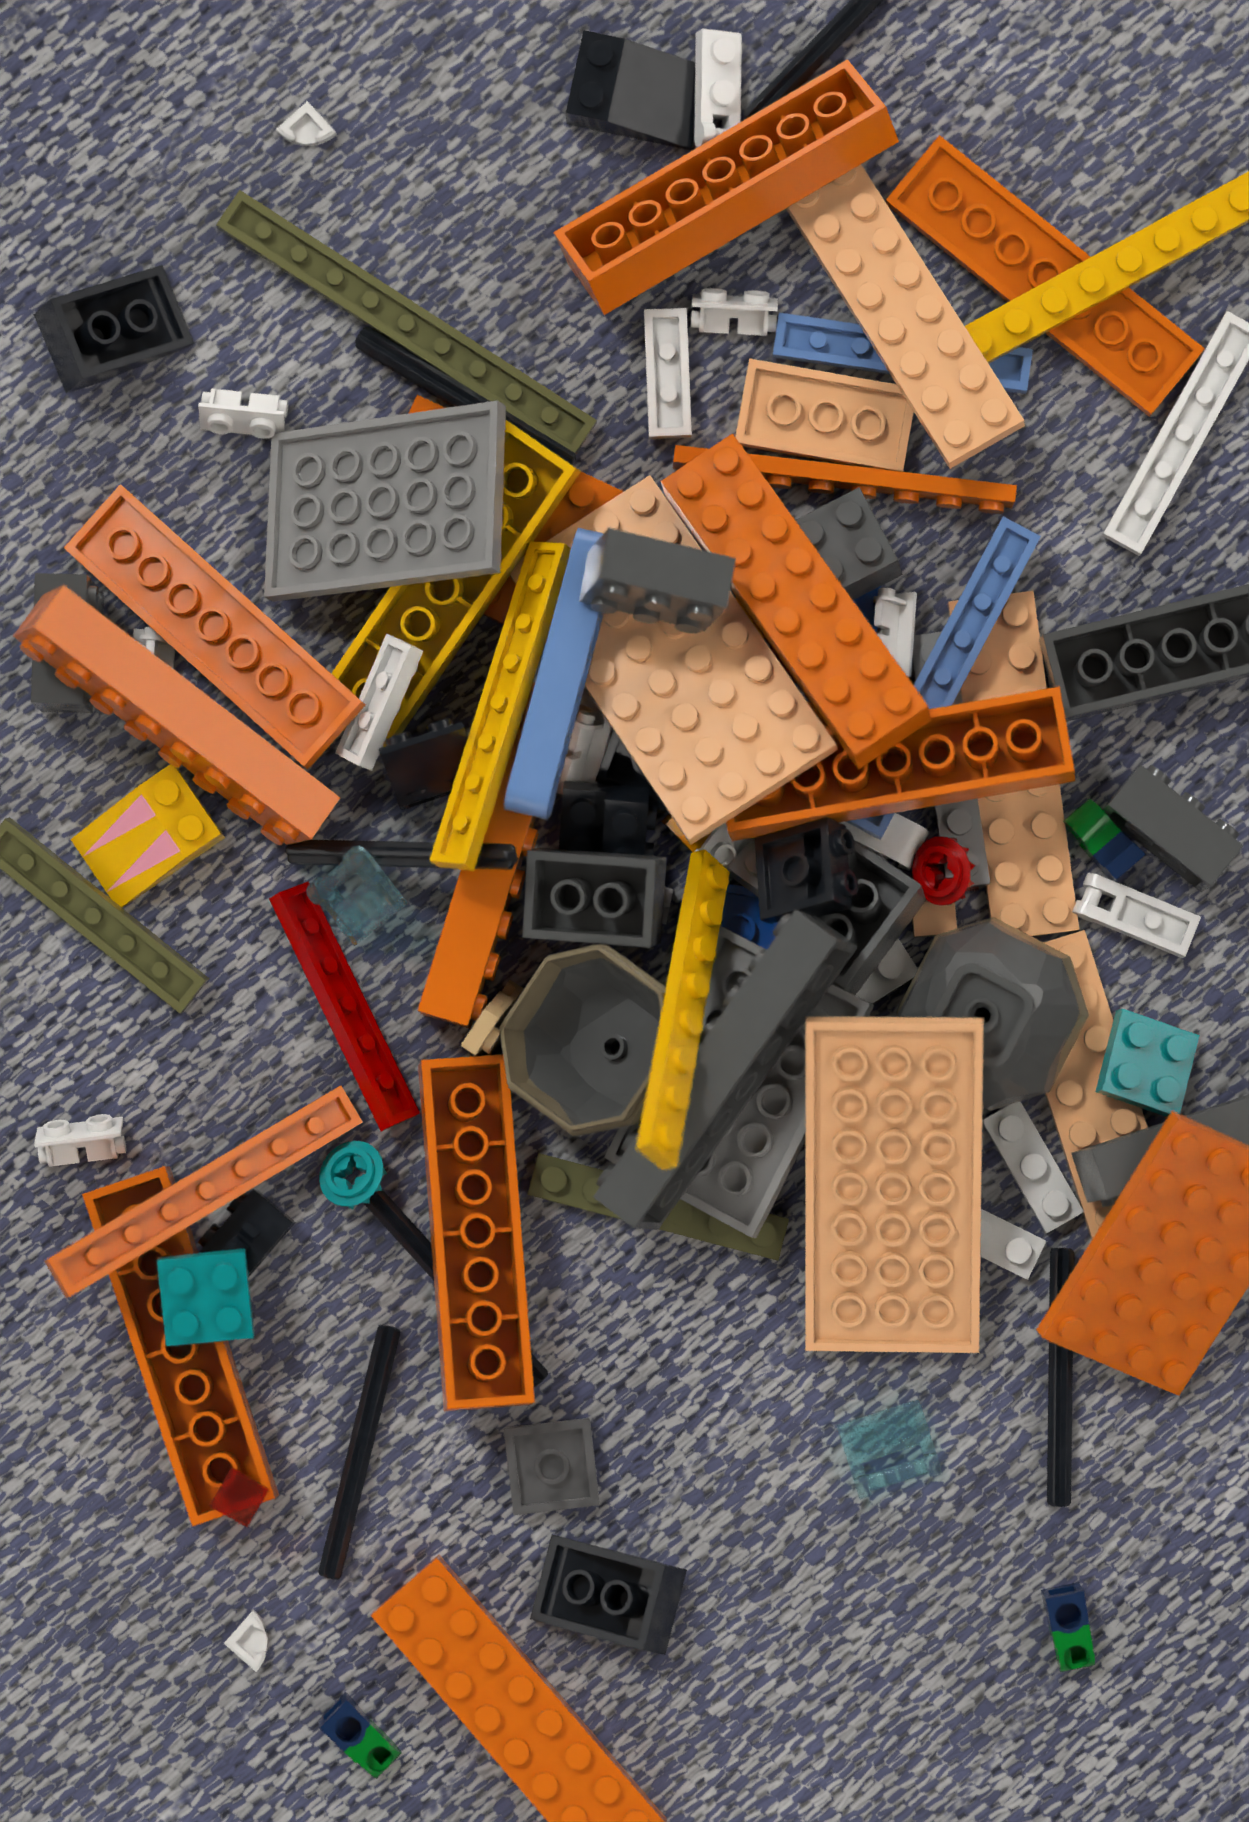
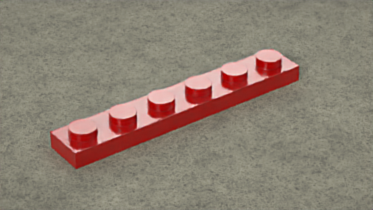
(344, 1007)

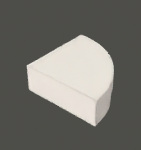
(306, 127)
(250, 1641)

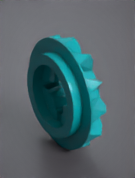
(341, 1163)

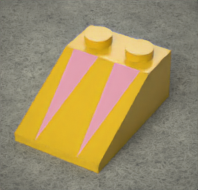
(147, 836)

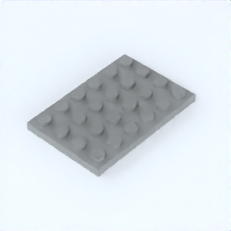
(385, 502)
(766, 1138)

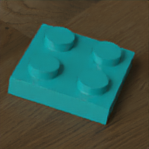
(1147, 1063)
(205, 1297)

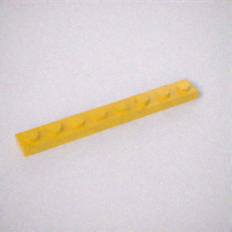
(1112, 270)
(501, 707)
(683, 1011)

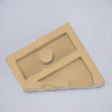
(486, 1032)

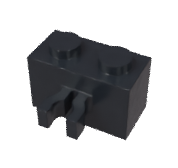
(253, 1226)

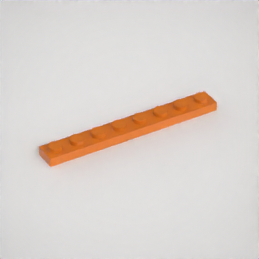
(904, 486)
(202, 1192)

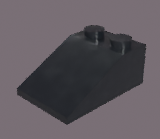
(632, 91)
(112, 328)
(608, 1594)

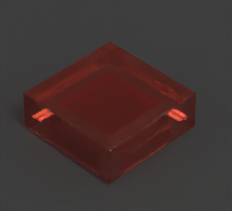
(239, 1497)

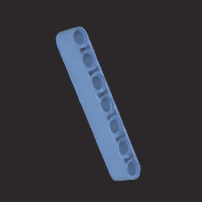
(556, 691)

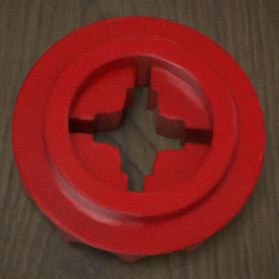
(940, 851)

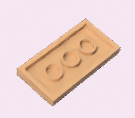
(824, 416)

